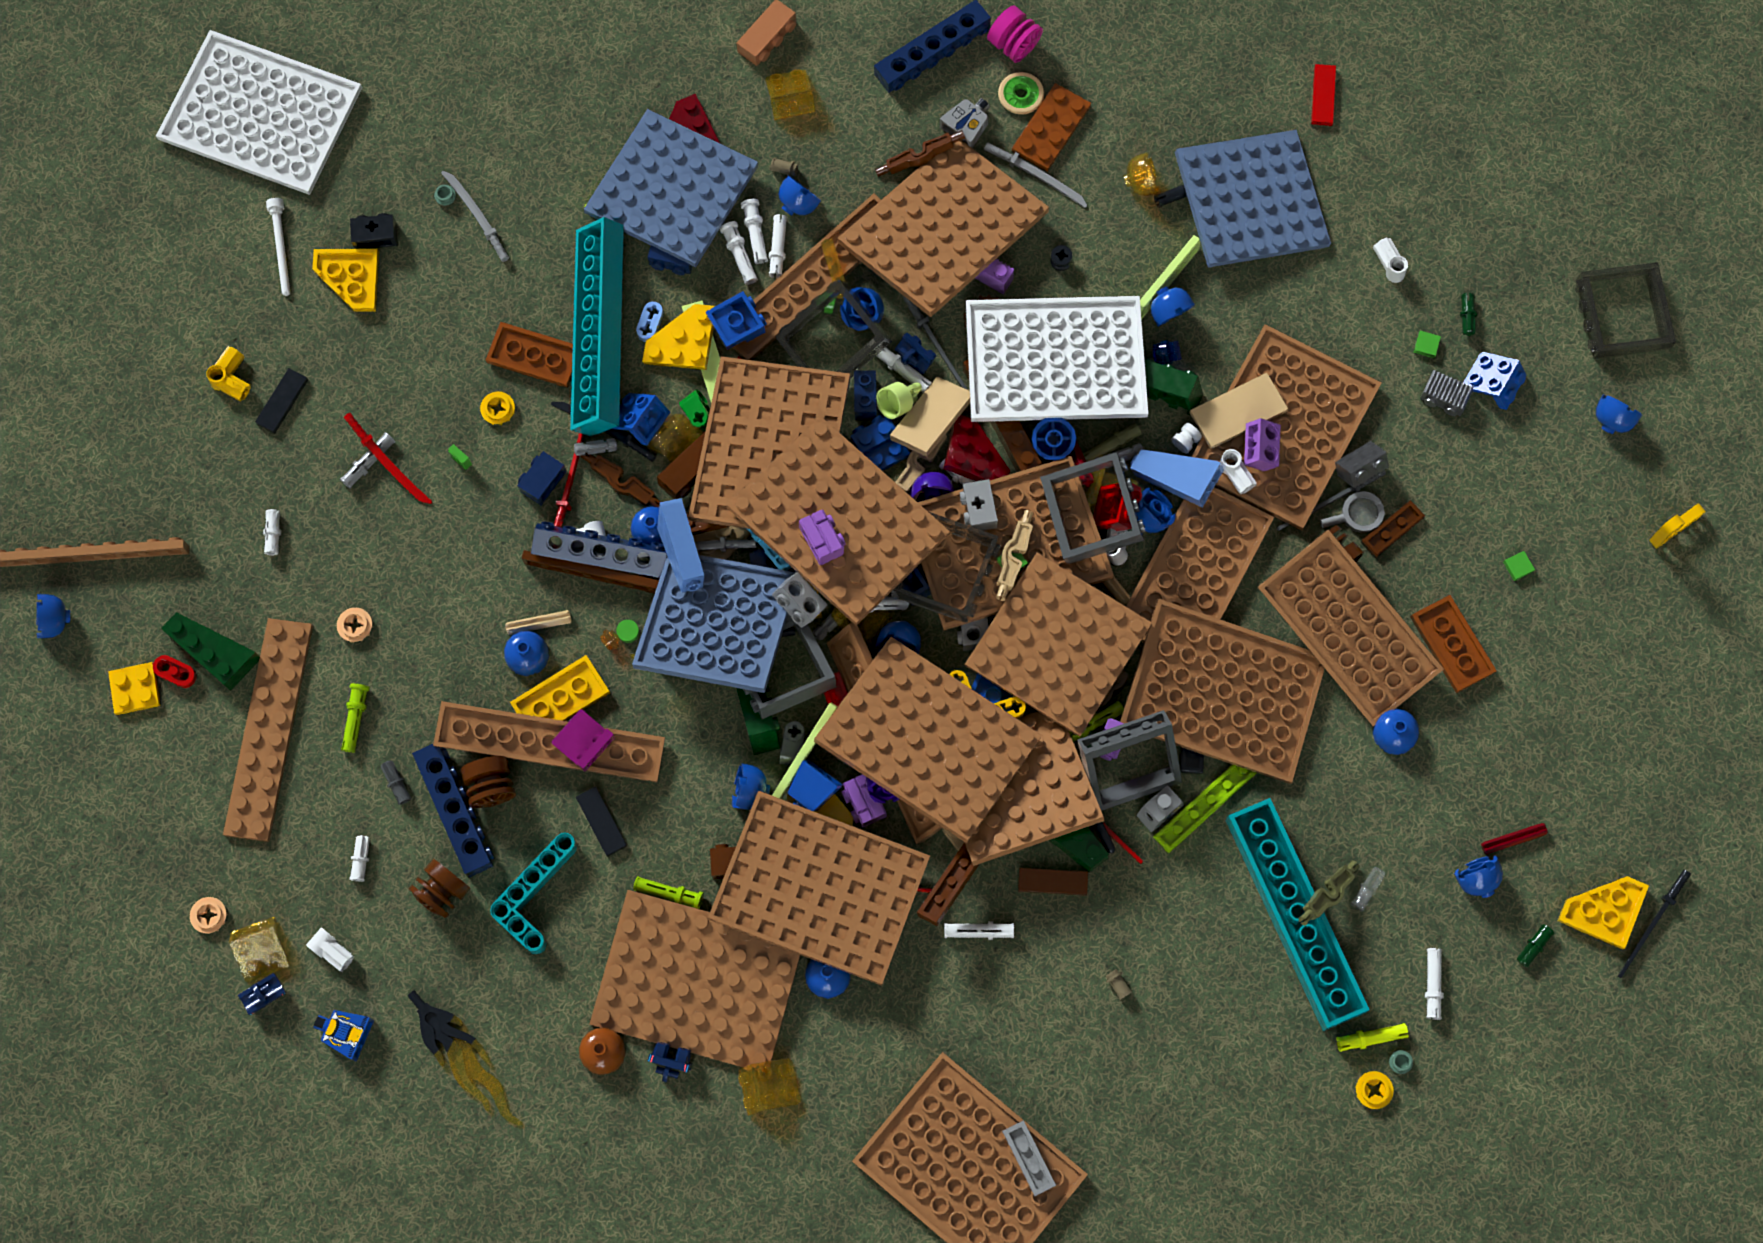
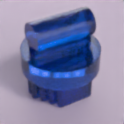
(1166, 352)

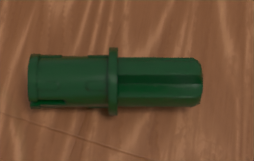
(1468, 314)
(1535, 945)

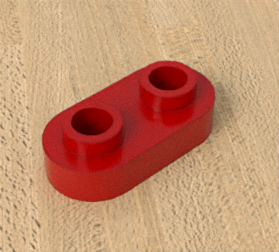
(175, 671)

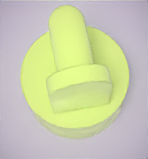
(897, 399)

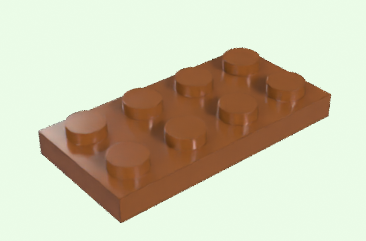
(1051, 127)
(531, 354)
(1453, 643)

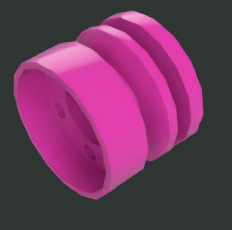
(1014, 34)

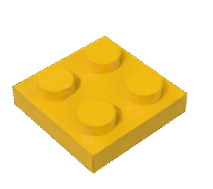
(134, 688)

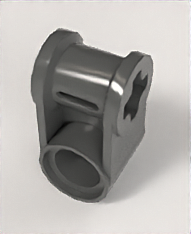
(790, 745)

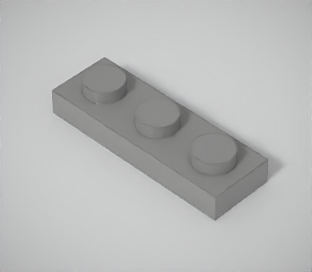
(1029, 1158)

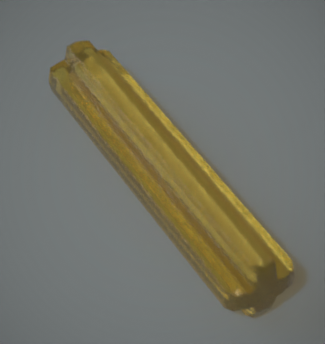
(833, 262)

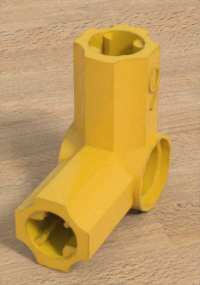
(226, 367)

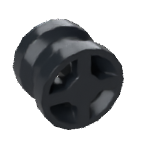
(1061, 263)

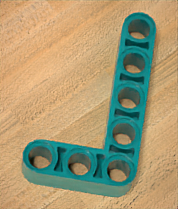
(530, 890)

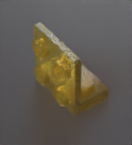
(258, 949)

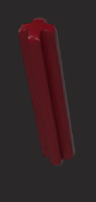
(1078, 458)
(1514, 838)

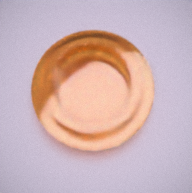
(610, 639)

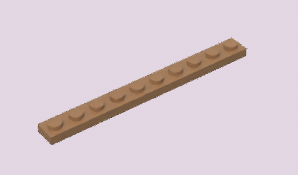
(89, 552)

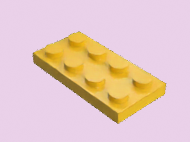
(563, 693)

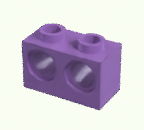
(1262, 444)

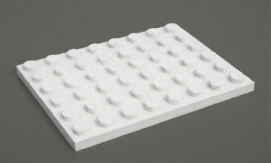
(259, 112)
(1056, 358)

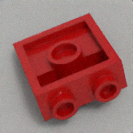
(1111, 508)

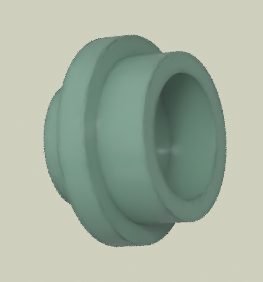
(445, 195)
(1401, 1062)

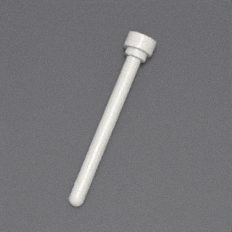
(275, 207)

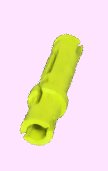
(1368, 1038)

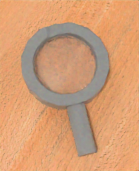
(1360, 512)

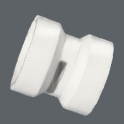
(1186, 438)

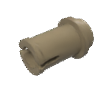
(784, 167)
(1118, 984)

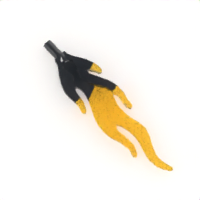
(459, 1047)

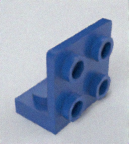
(642, 416)

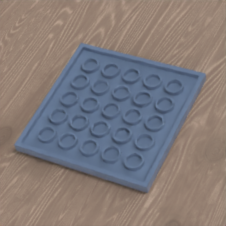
(671, 187)
(1252, 198)
(719, 631)

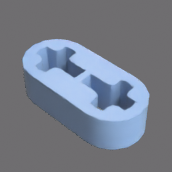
(645, 320)

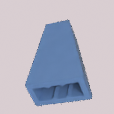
(1178, 474)
(680, 545)

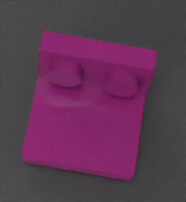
(583, 740)

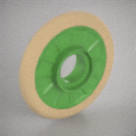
(1023, 81)

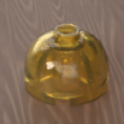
(1141, 175)

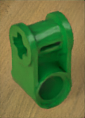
(696, 409)

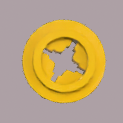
(493, 400)
(1385, 1089)

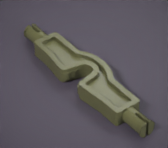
(1323, 899)

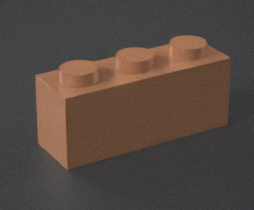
(766, 32)

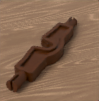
(911, 159)
(613, 473)

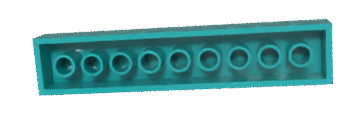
(597, 327)
(1285, 892)

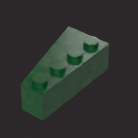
(1172, 385)
(216, 653)
(760, 731)
(1082, 848)

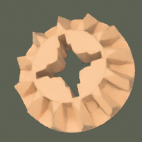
(348, 618)
(200, 908)

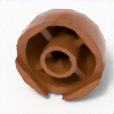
(602, 1051)

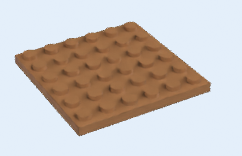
(1058, 644)
(1041, 801)

